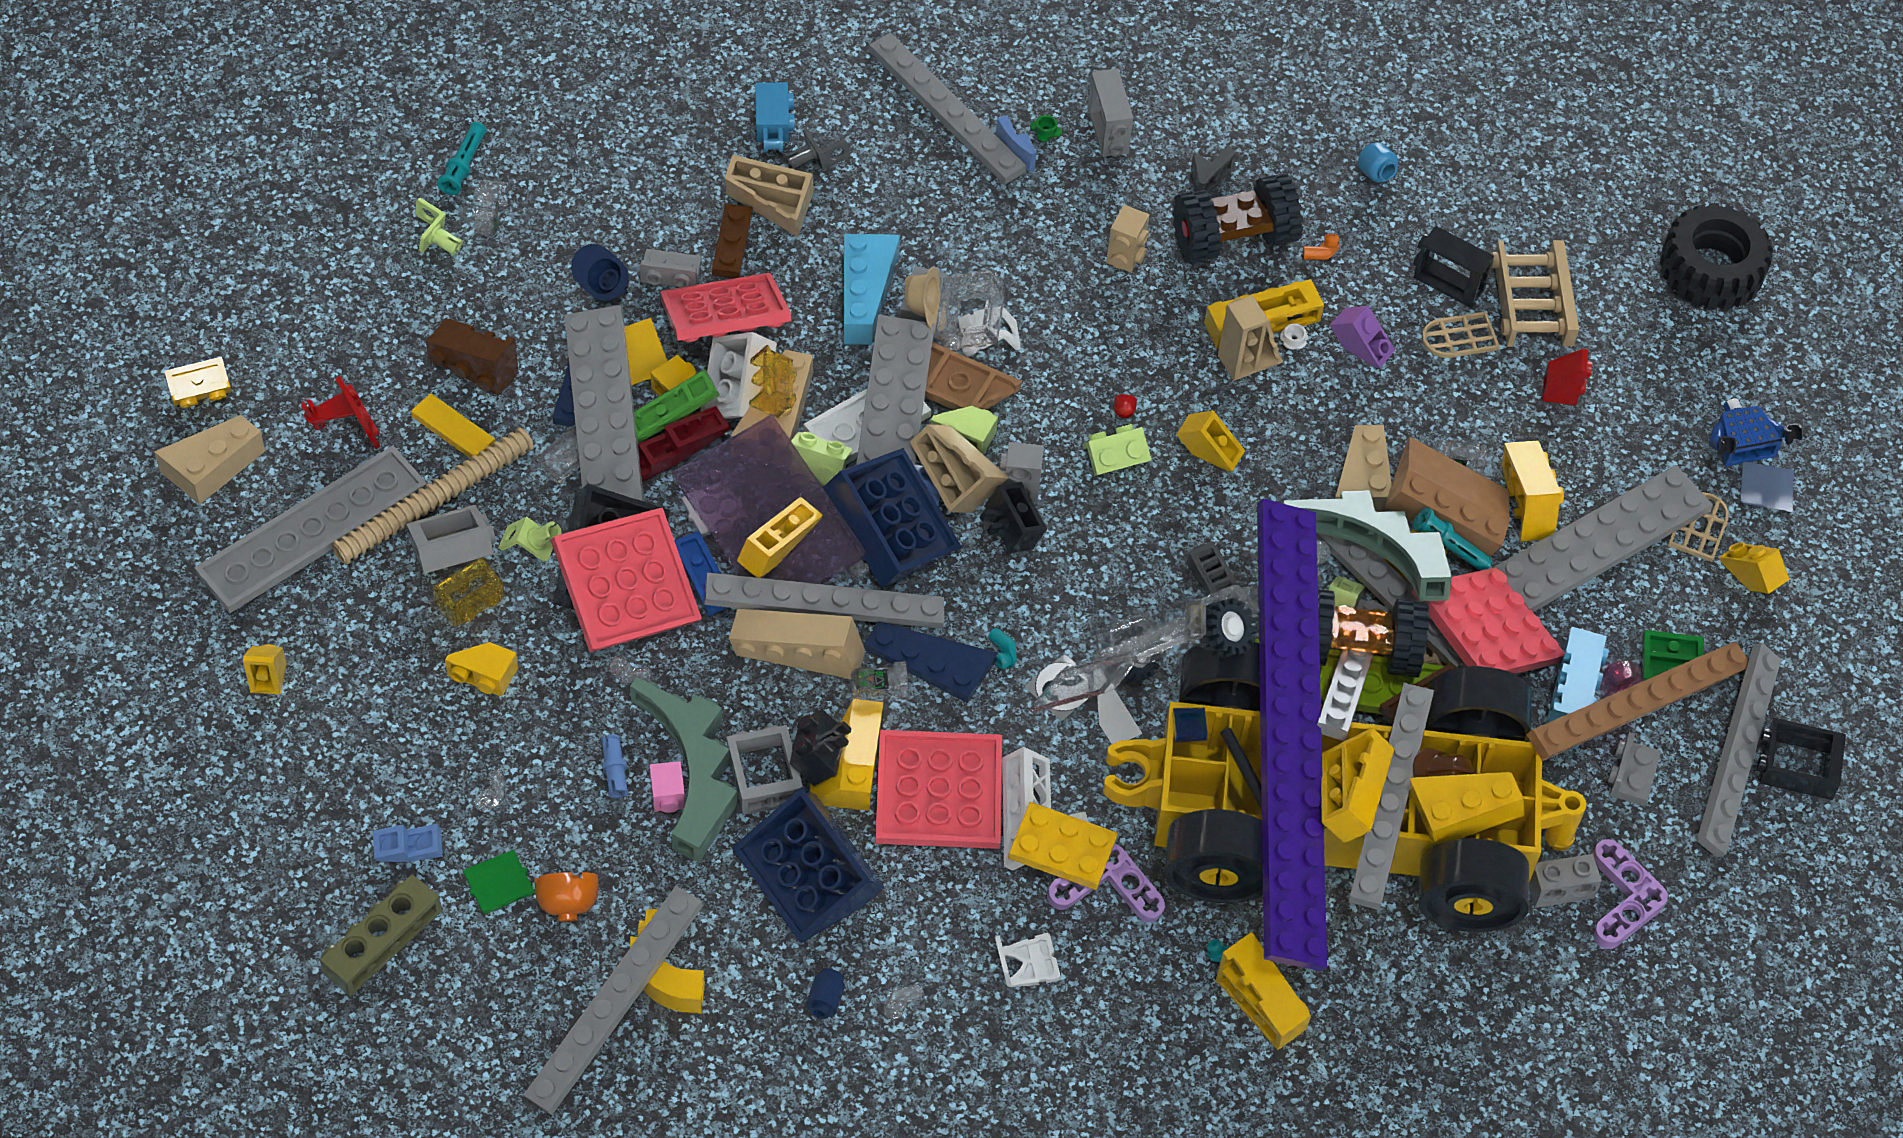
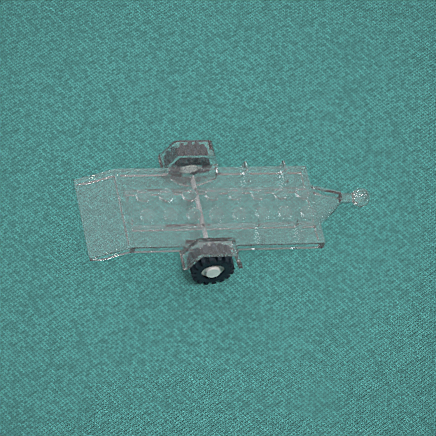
(1133, 645)

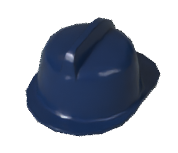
(600, 272)

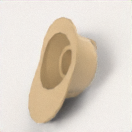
(923, 295)

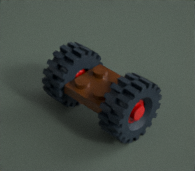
(1267, 210)

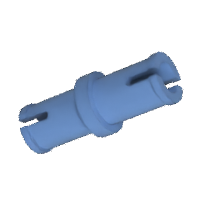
(614, 766)

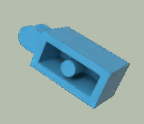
(773, 115)

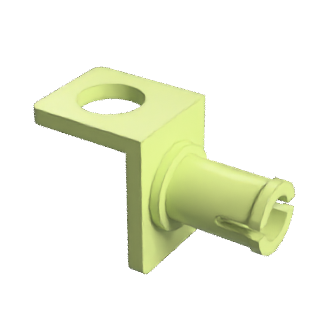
(436, 232)
(531, 537)

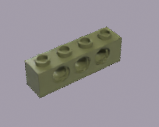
(353, 973)

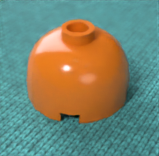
(566, 894)

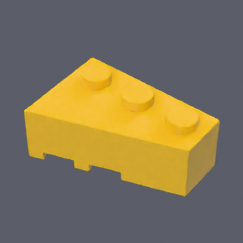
(1534, 488)
(1354, 783)
(1262, 992)

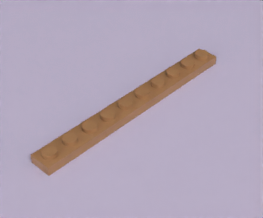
(1637, 701)

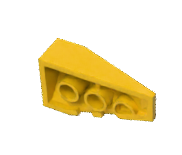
(857, 763)

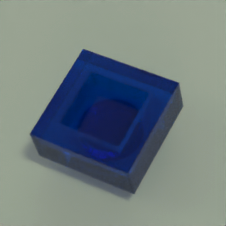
(1189, 724)

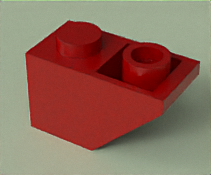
(1566, 378)

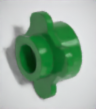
(1045, 128)

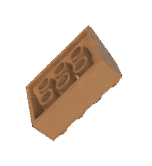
(1454, 493)

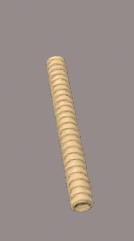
(432, 495)

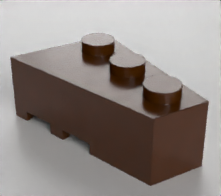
(474, 355)

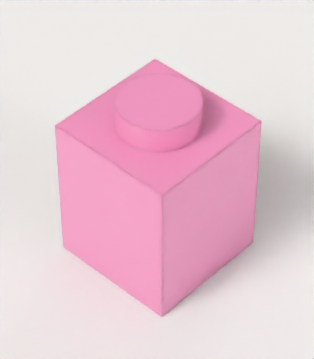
(667, 786)

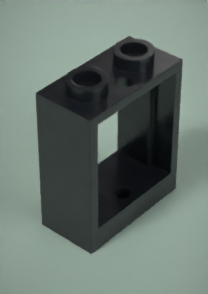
(1444, 278)
(1807, 737)

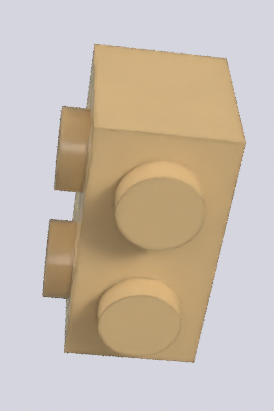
(1128, 239)

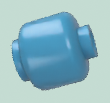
(1378, 162)

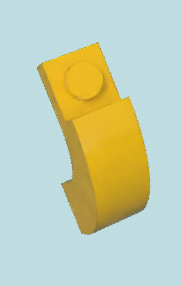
(672, 986)

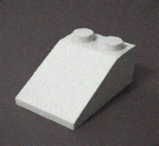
(732, 371)

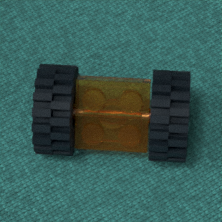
(1397, 634)

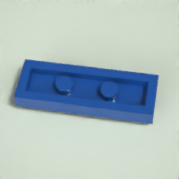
(697, 563)

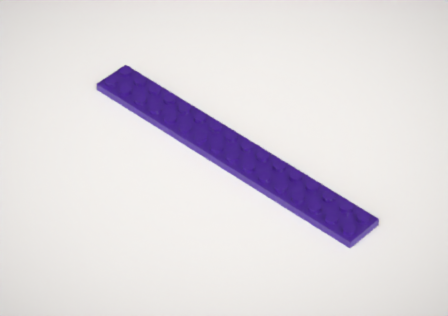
(1290, 737)

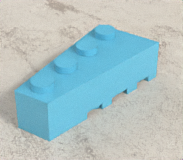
(867, 276)
(1578, 673)

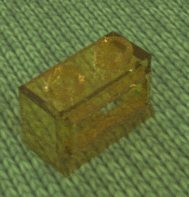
(777, 381)
(476, 601)

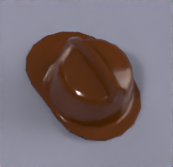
(1437, 763)

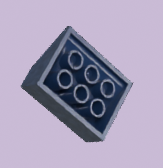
(892, 516)
(807, 865)

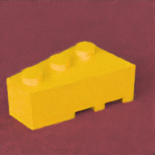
(1465, 803)

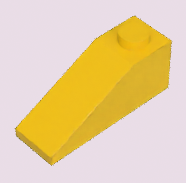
(778, 537)

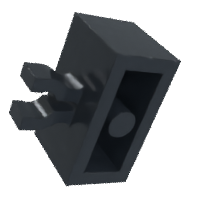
(1013, 517)
(818, 746)

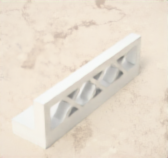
(1018, 785)

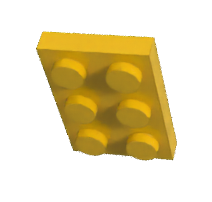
(1063, 845)

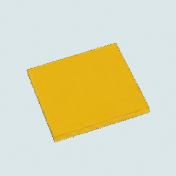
(644, 350)

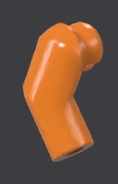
(1323, 251)

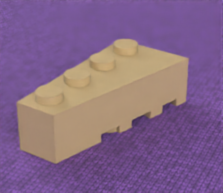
(791, 418)
(799, 640)

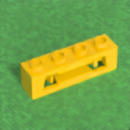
(1277, 306)

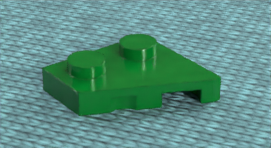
(1668, 650)

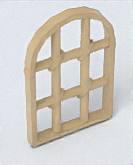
(1467, 328)
(1706, 535)

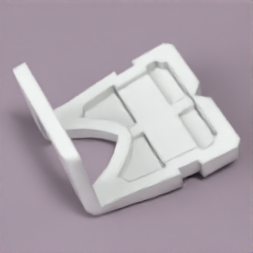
(977, 320)
(1036, 958)

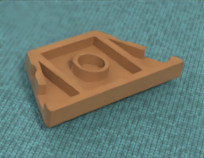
(963, 382)

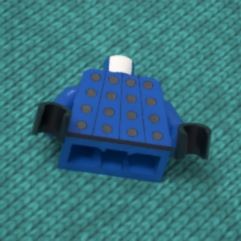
(1749, 434)

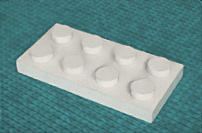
(845, 422)

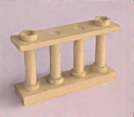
(1558, 281)

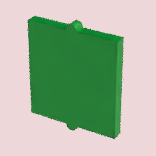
(498, 882)

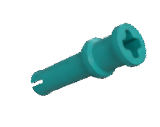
(458, 166)
(1477, 558)

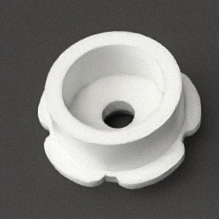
(1294, 331)

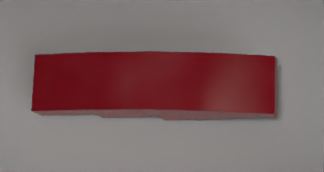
(680, 441)

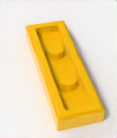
(451, 426)

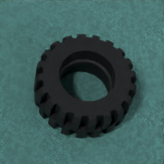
(1721, 230)

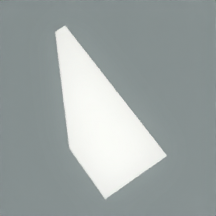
(1115, 718)

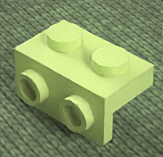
(1117, 450)
(822, 456)

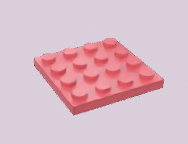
(725, 307)
(626, 579)
(1493, 625)
(939, 789)

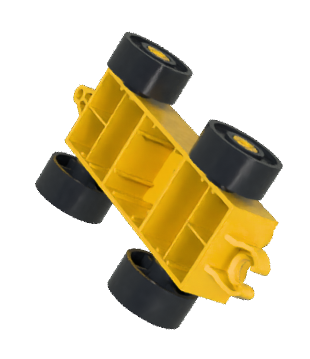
(1216, 824)

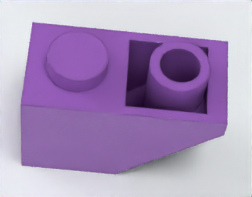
(1362, 335)

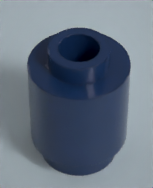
(825, 993)

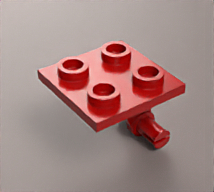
(341, 406)

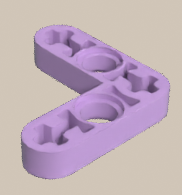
(1114, 874)
(1636, 893)

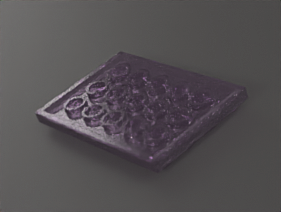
(751, 482)

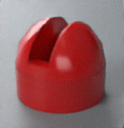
(1125, 405)

